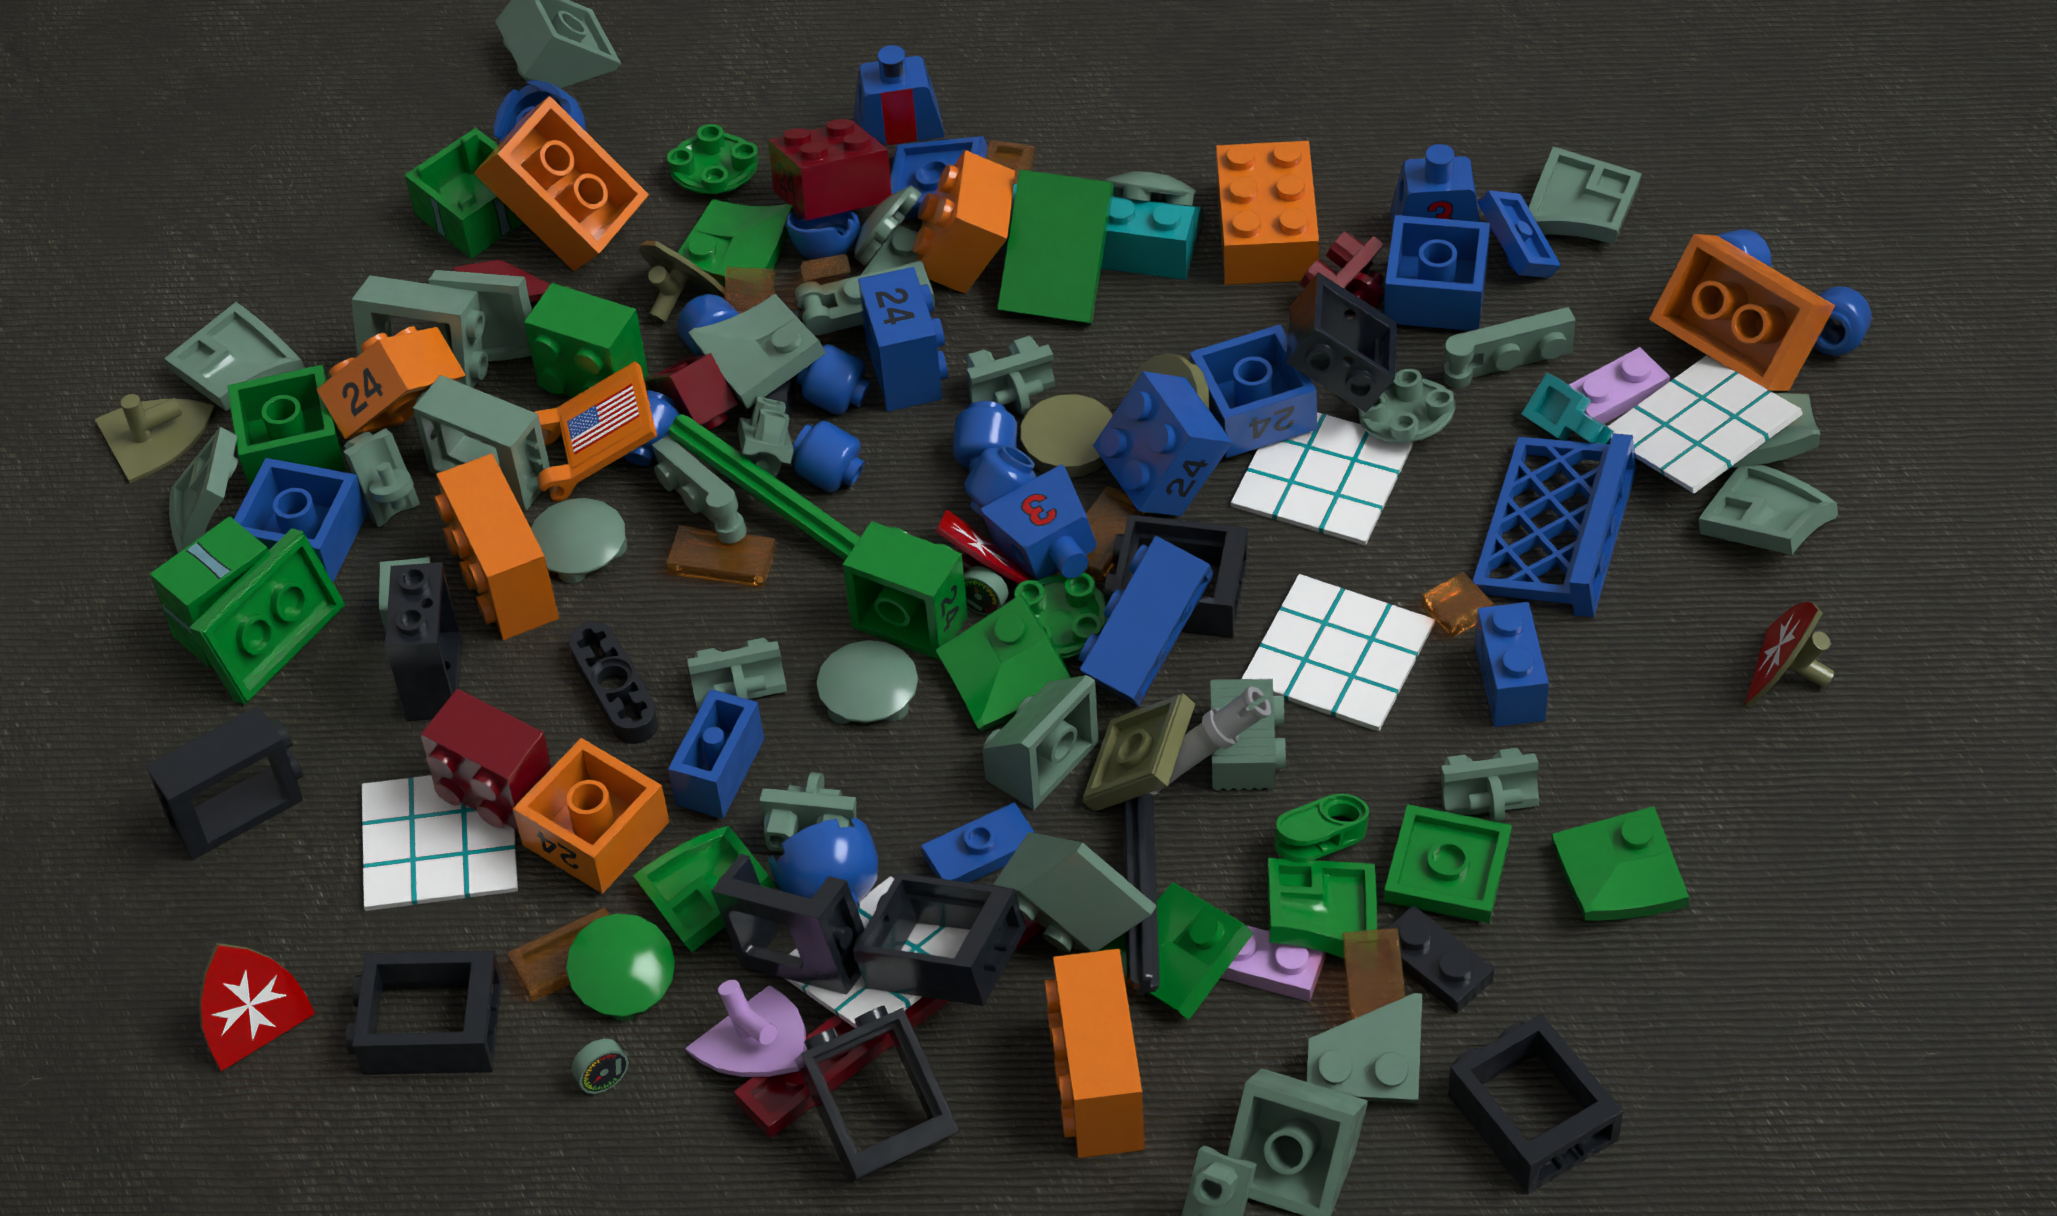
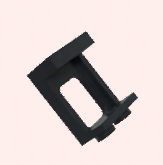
(820, 927)

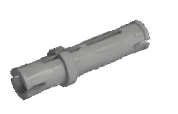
(1219, 730)

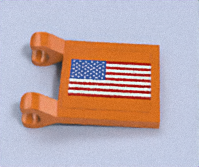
(597, 429)

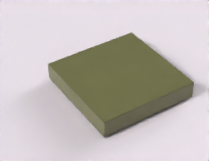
(1138, 752)

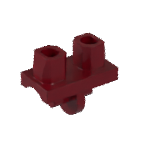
(1355, 262)

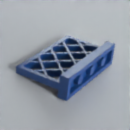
(1595, 537)

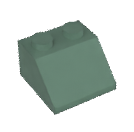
(556, 41)
(1043, 740)
(1072, 893)
(1298, 1139)

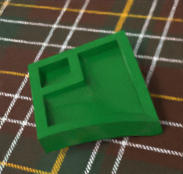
(736, 237)
(1002, 663)
(1621, 867)
(683, 883)
(1319, 901)
(1194, 948)

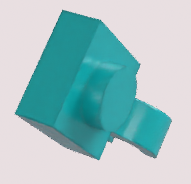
(1561, 410)

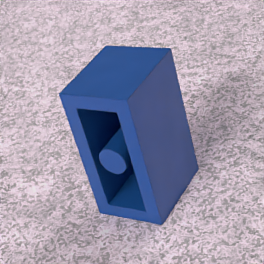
(1511, 664)
(716, 753)

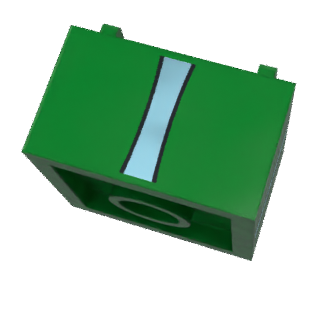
(456, 201)
(201, 575)

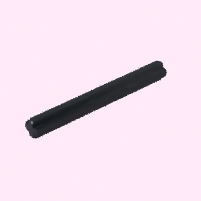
(1140, 871)

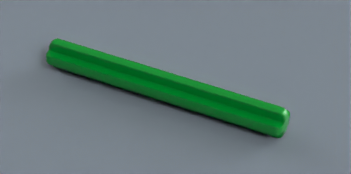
(763, 486)

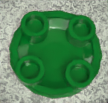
(713, 161)
(1066, 609)
(620, 965)

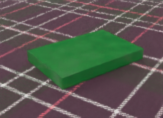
(1055, 246)
(267, 616)

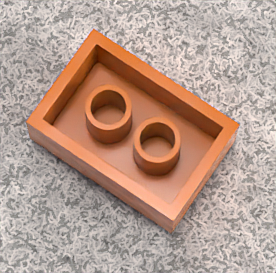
(561, 183)
(1266, 211)
(1741, 312)
(496, 547)
(1095, 1054)

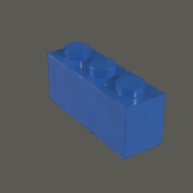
(1145, 619)

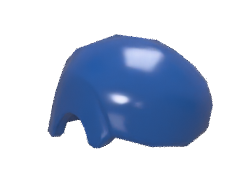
(824, 235)

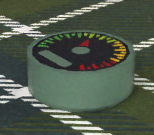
(984, 590)
(599, 1066)

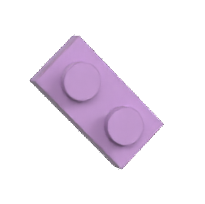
(1621, 385)
(1276, 967)

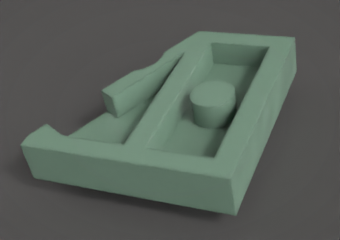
(1372, 1054)

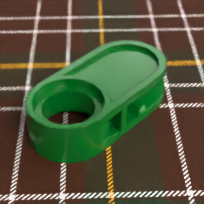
(1313, 833)

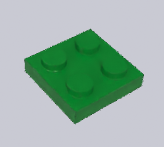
(1448, 863)

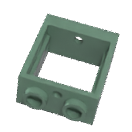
(459, 307)
(454, 409)

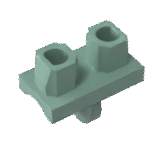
(1011, 378)
(766, 435)
(381, 475)
(740, 672)
(1490, 784)
(800, 807)
(1218, 1185)

